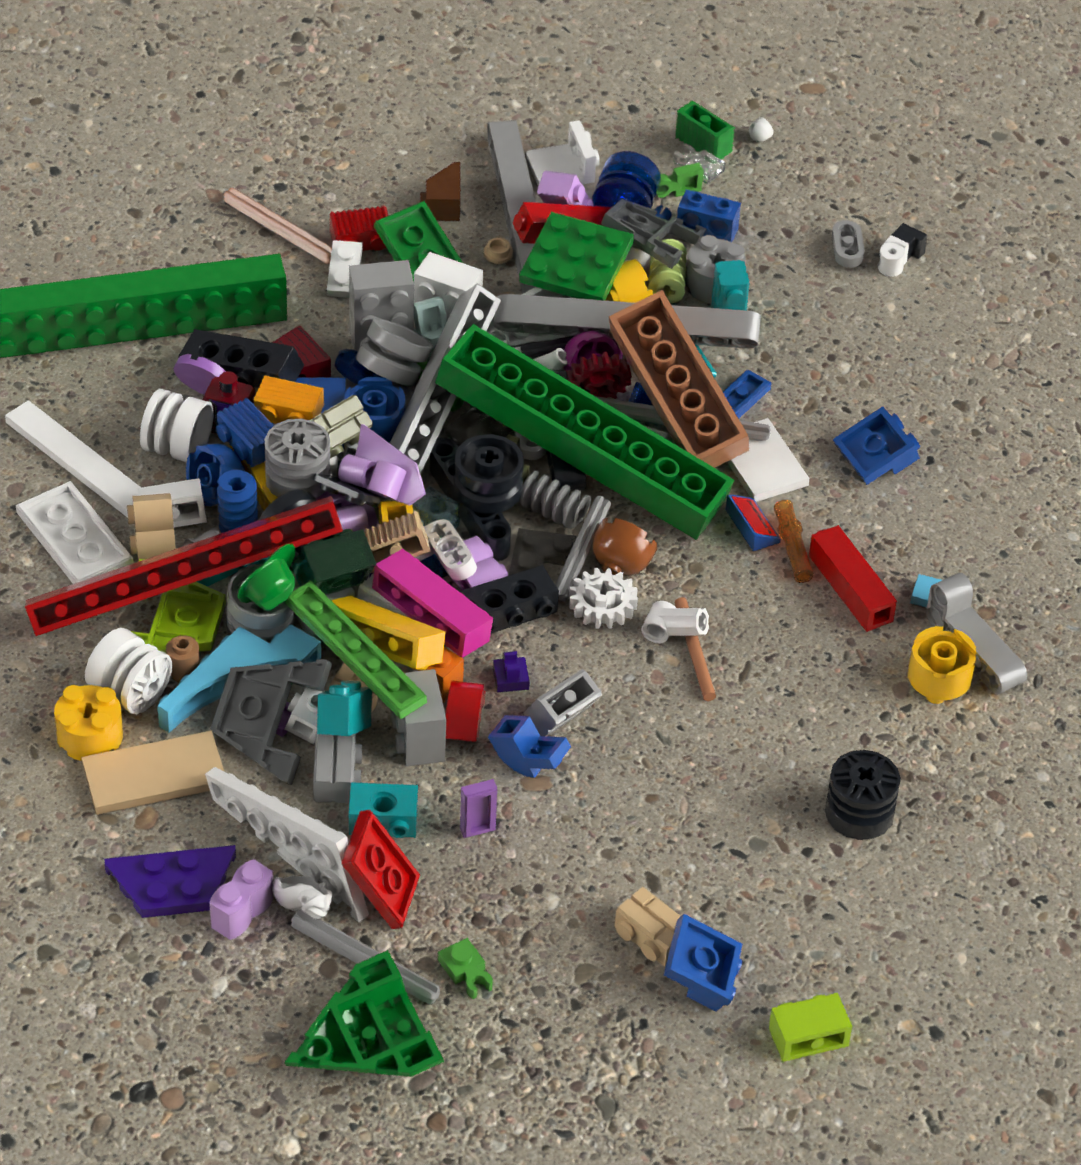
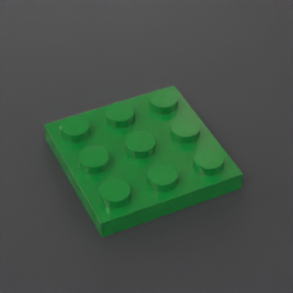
(576, 258)

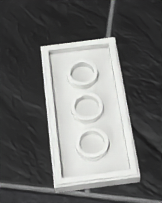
(73, 533)

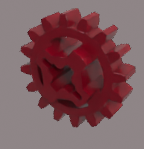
(599, 375)

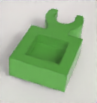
(683, 178)
(465, 964)

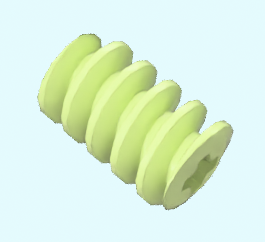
(667, 279)

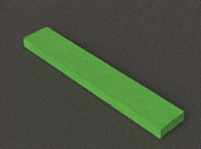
(356, 650)

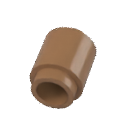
(184, 656)

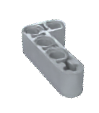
(951, 608)

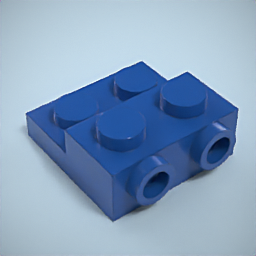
(877, 445)
(704, 962)

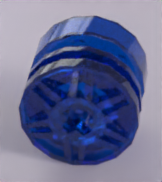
(629, 178)

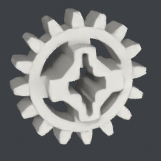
(603, 598)

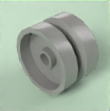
(394, 352)

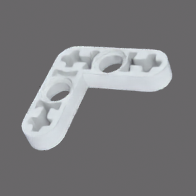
(450, 558)

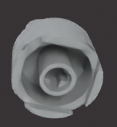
(702, 261)

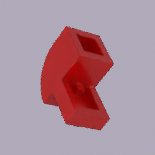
(464, 710)

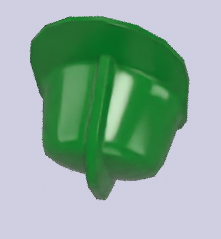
(271, 582)

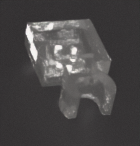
(711, 164)

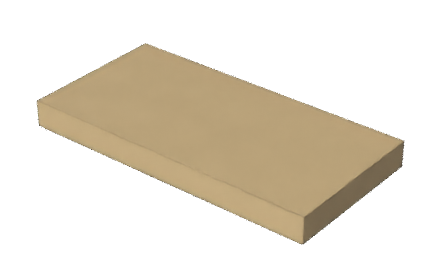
(151, 772)

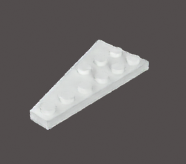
(301, 839)

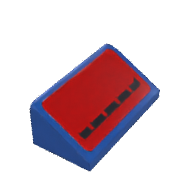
(751, 522)

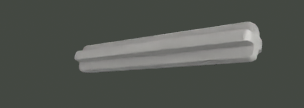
(581, 546)

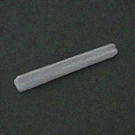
(358, 952)

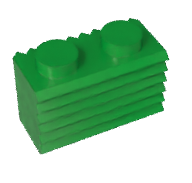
(704, 130)

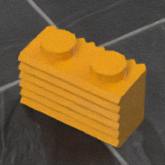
(287, 400)

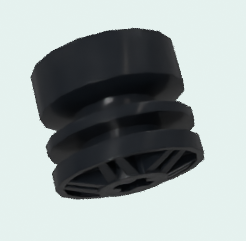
(862, 794)

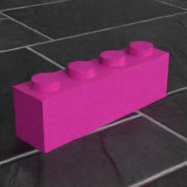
(432, 601)

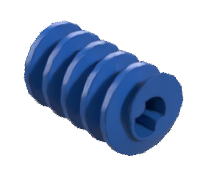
(236, 500)

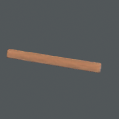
(698, 659)

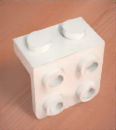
(570, 158)

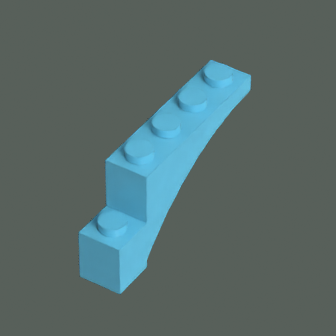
(235, 650)

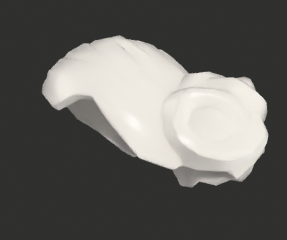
(303, 894)

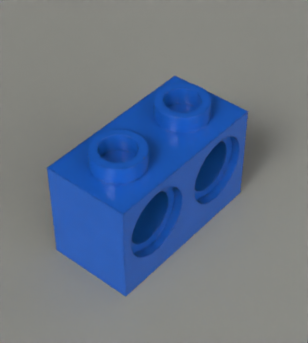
(714, 213)

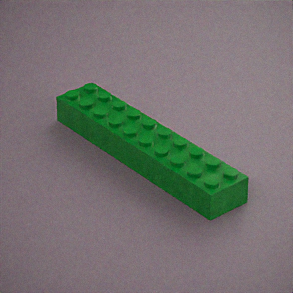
(142, 305)
(584, 431)

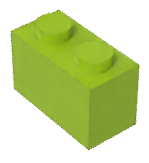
(810, 1026)

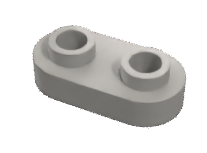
(847, 243)

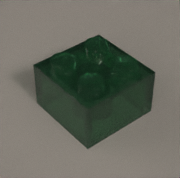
(335, 562)

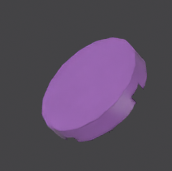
(196, 373)

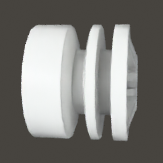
(175, 424)
(130, 668)

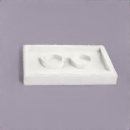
(768, 467)

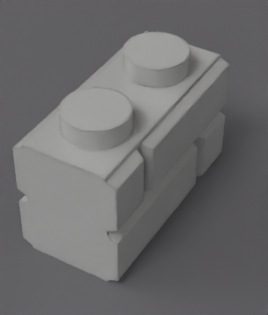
(563, 703)
(335, 767)

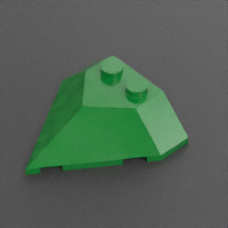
(369, 1027)

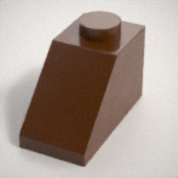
(443, 193)

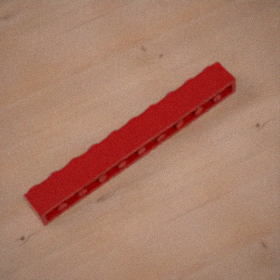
(182, 566)

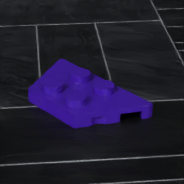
(172, 880)

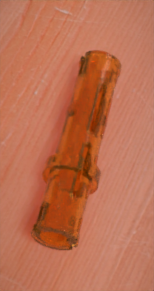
(790, 531)

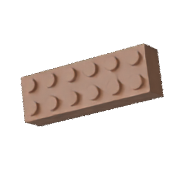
(678, 381)

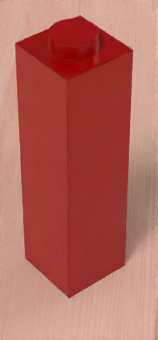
(533, 216)
(852, 578)

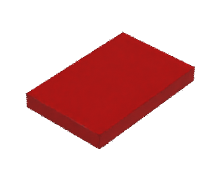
(380, 869)

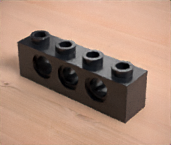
(245, 357)
(516, 598)

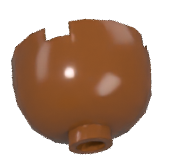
(622, 547)

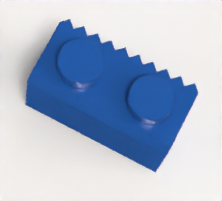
(244, 430)

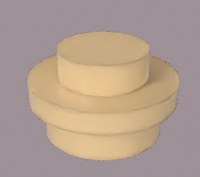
(498, 251)

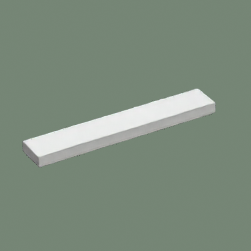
(73, 455)

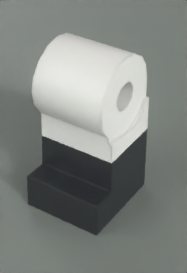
(900, 248)

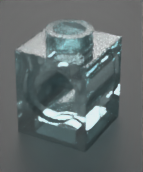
(436, 507)

